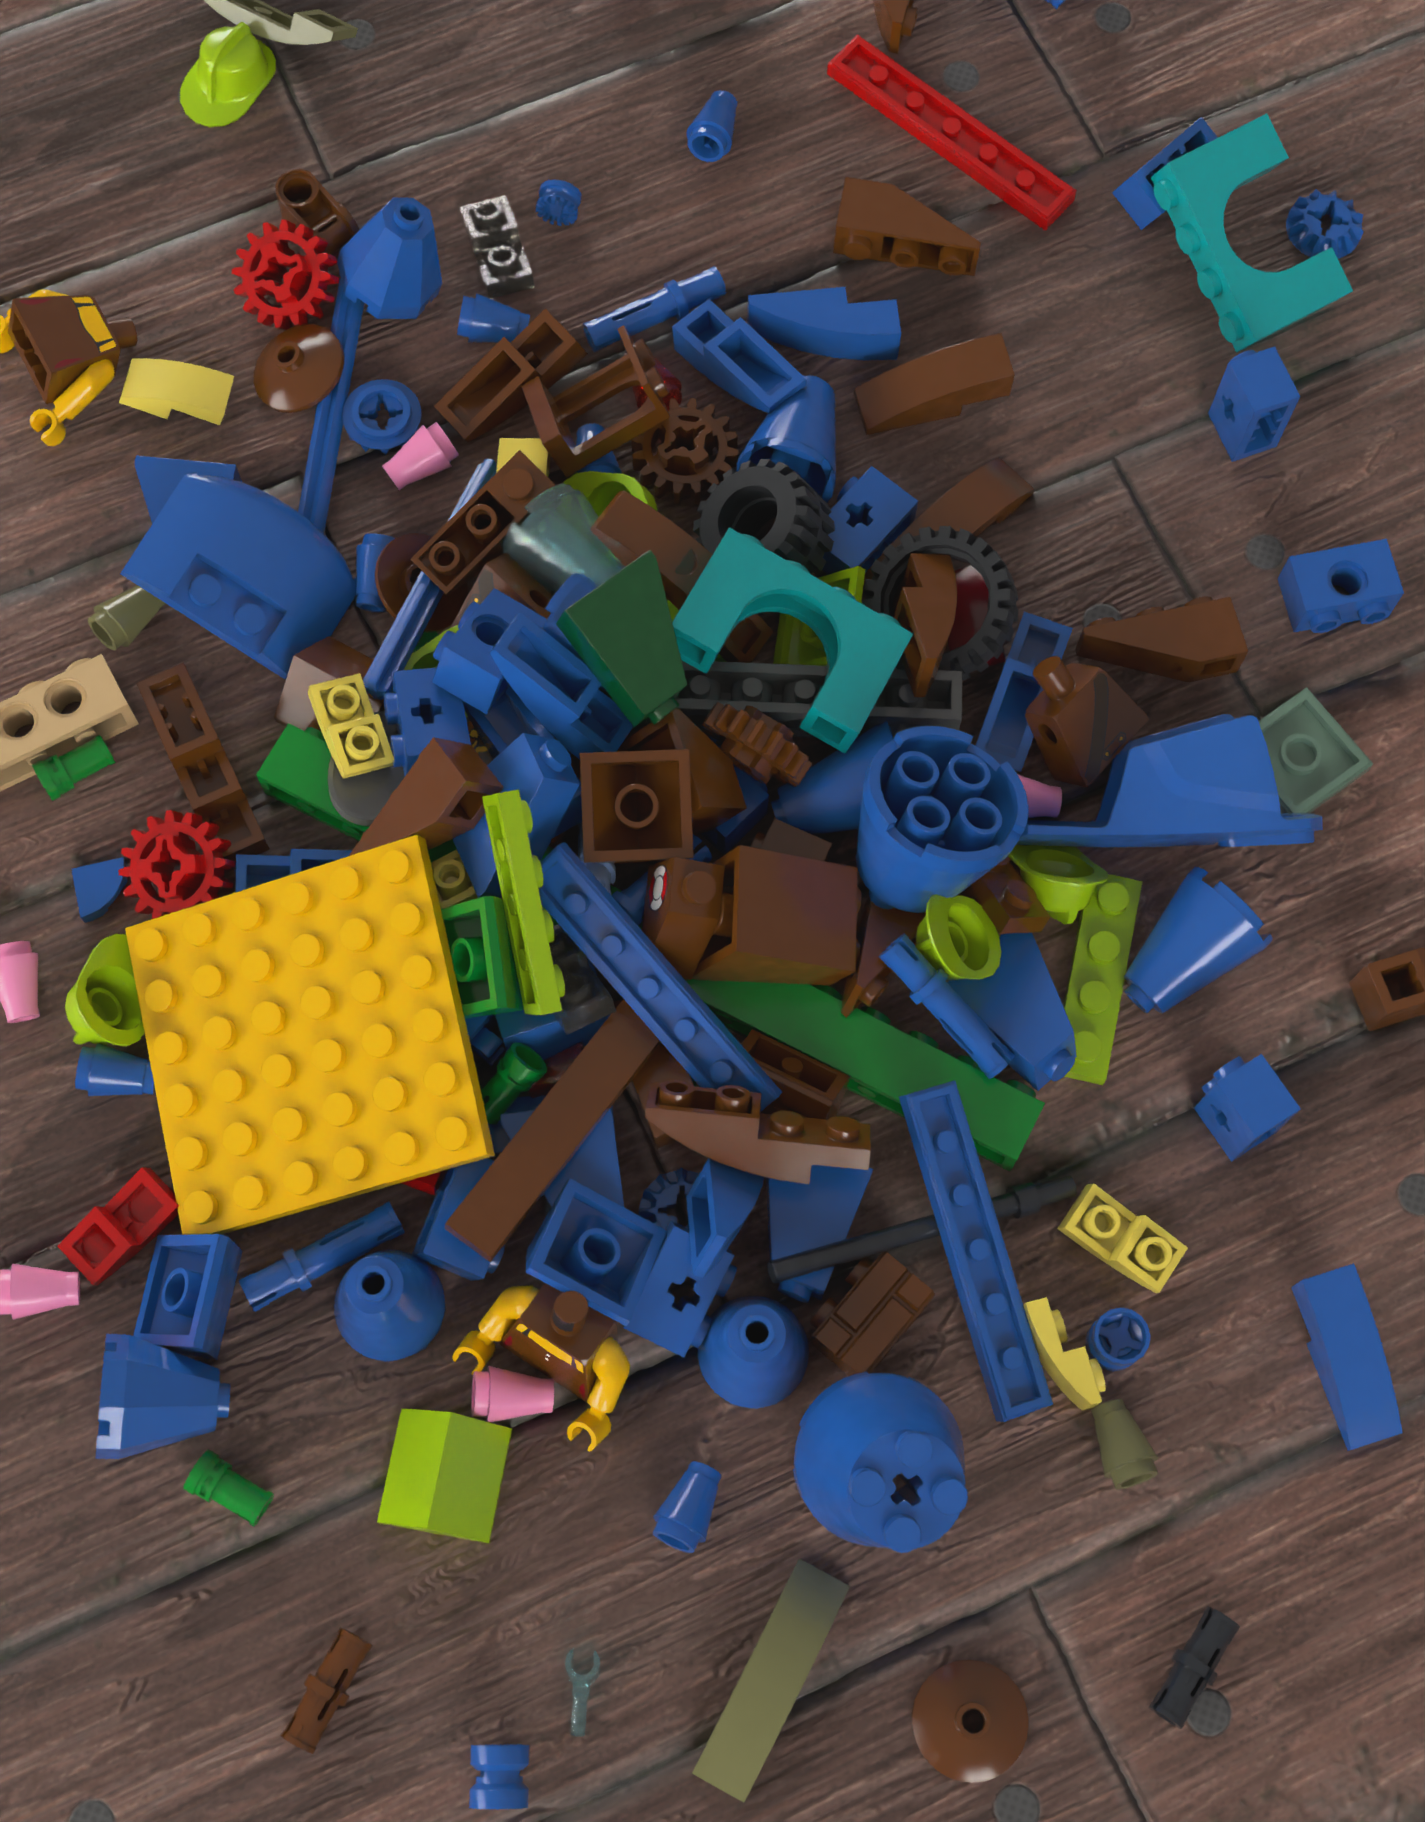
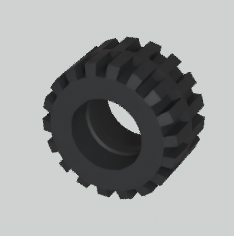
(757, 495)

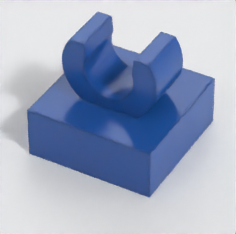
(484, 1041)

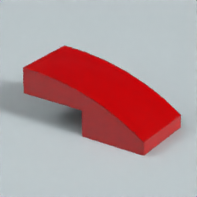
(120, 1228)

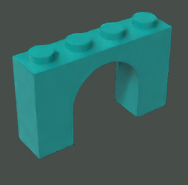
(1195, 195)
(857, 641)

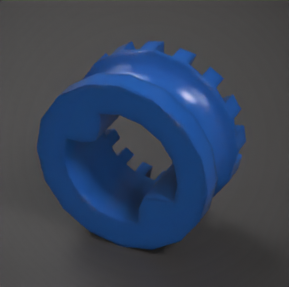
(558, 202)

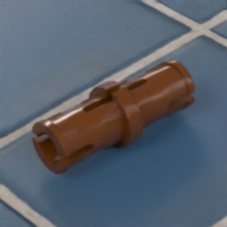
(326, 1690)

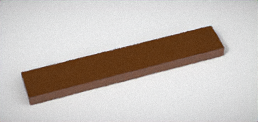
(553, 1133)

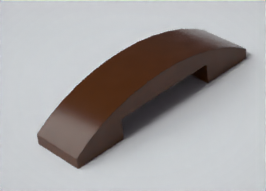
(971, 504)

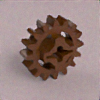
(685, 450)
(757, 744)

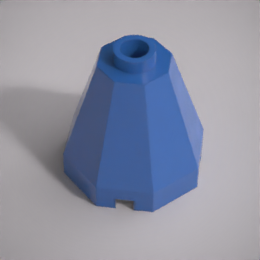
(393, 261)
(154, 1398)

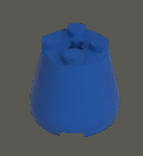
(935, 817)
(860, 1440)

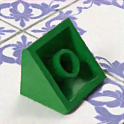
(482, 957)

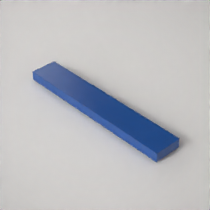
(647, 978)
(976, 1251)

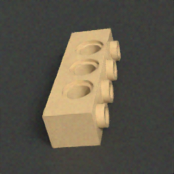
(40, 703)

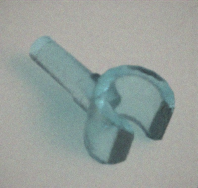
(580, 1692)

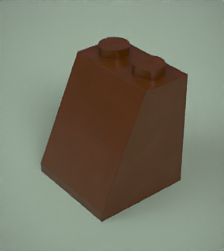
(783, 920)

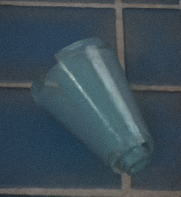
(559, 540)

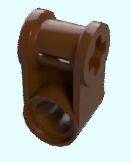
(318, 212)

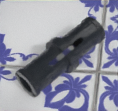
(1194, 1667)

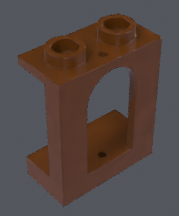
(554, 413)

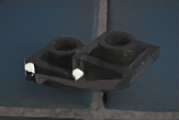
(497, 247)
(584, 995)

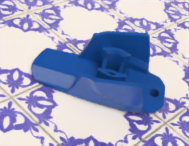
(1187, 790)

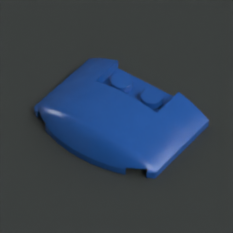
(244, 569)

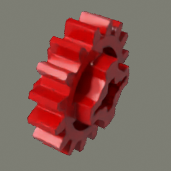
(267, 266)
(167, 847)

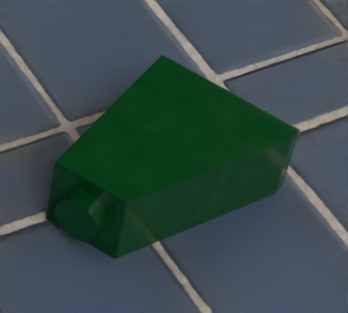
(629, 640)

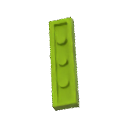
(519, 880)
(1098, 974)

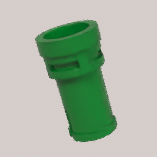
(62, 772)
(514, 1075)
(216, 1481)

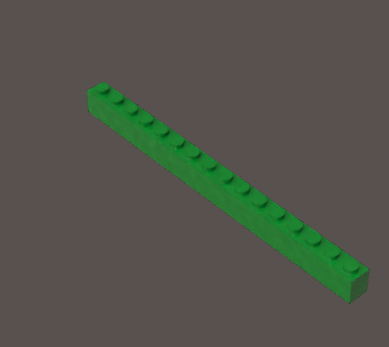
(805, 1017)

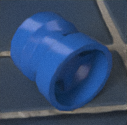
(1124, 1332)
(499, 1777)

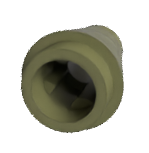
(123, 617)
(1122, 1446)

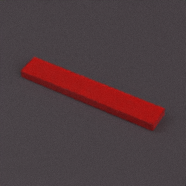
(951, 132)

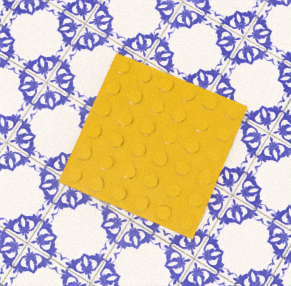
(308, 1040)

